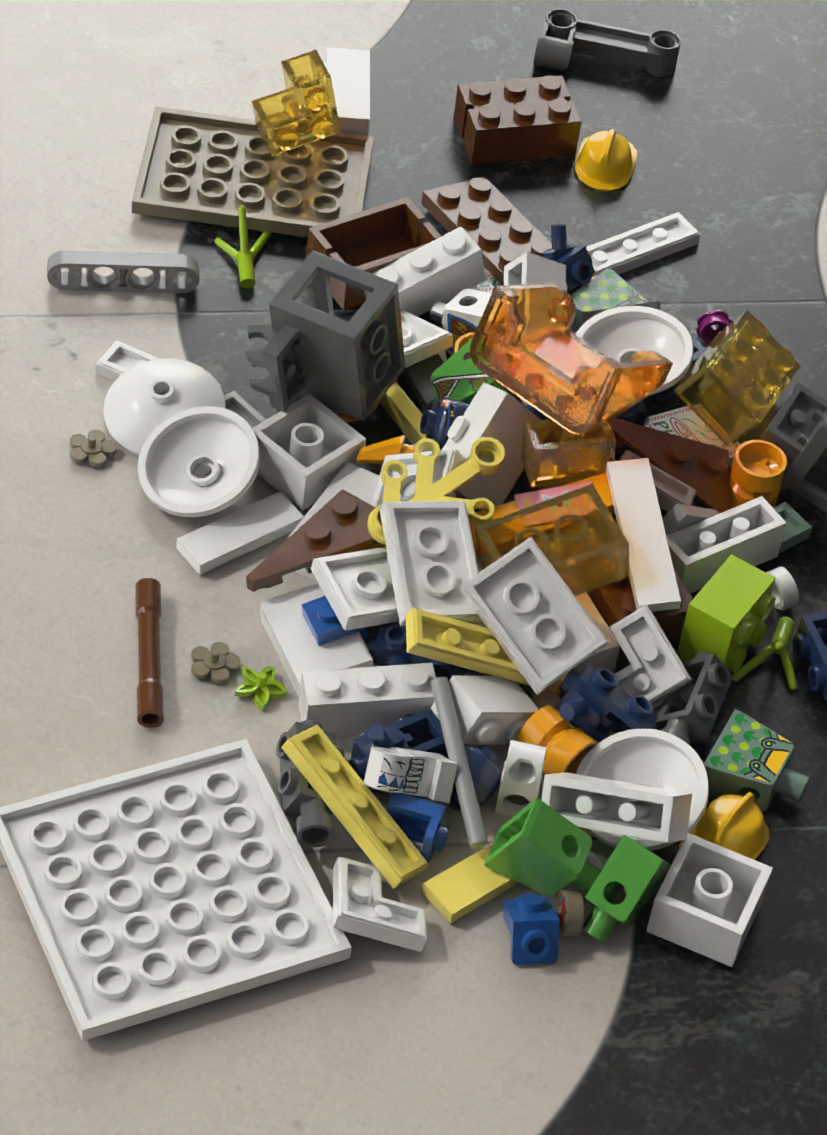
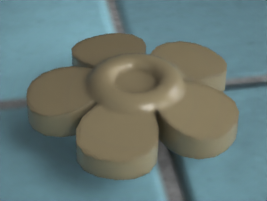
(93, 449)
(214, 662)

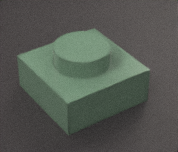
(796, 528)

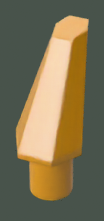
(376, 452)

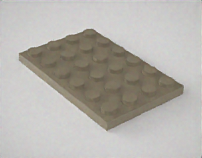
(212, 164)

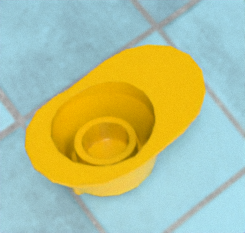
(605, 161)
(734, 824)

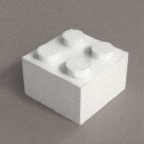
(305, 450)
(709, 899)

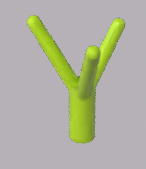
(244, 256)
(778, 646)

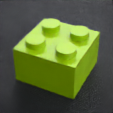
(728, 614)

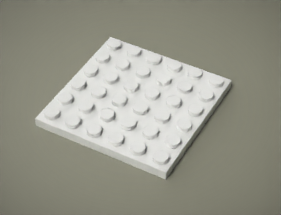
(167, 888)

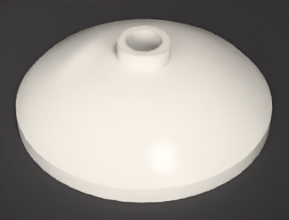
(632, 329)
(136, 409)
(194, 445)
(650, 760)

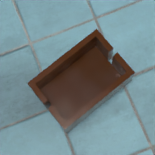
(517, 119)
(370, 242)

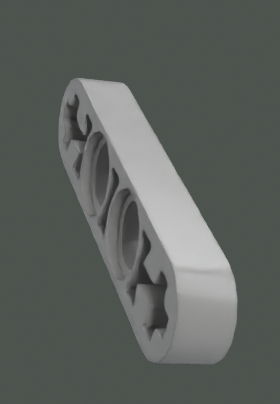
(123, 266)

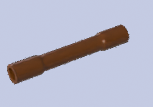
(149, 691)

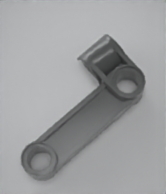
(567, 34)

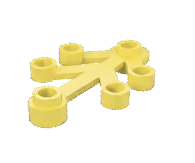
(439, 490)

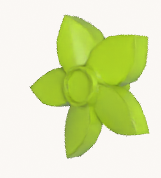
(261, 686)

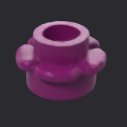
(705, 321)

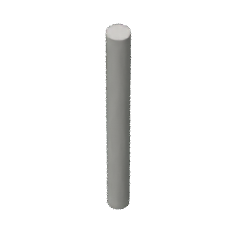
(457, 753)

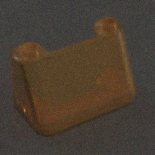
(532, 353)

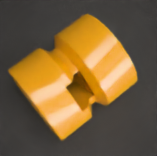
(756, 472)
(564, 745)

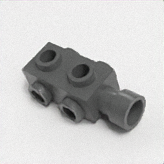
(695, 706)
(299, 798)

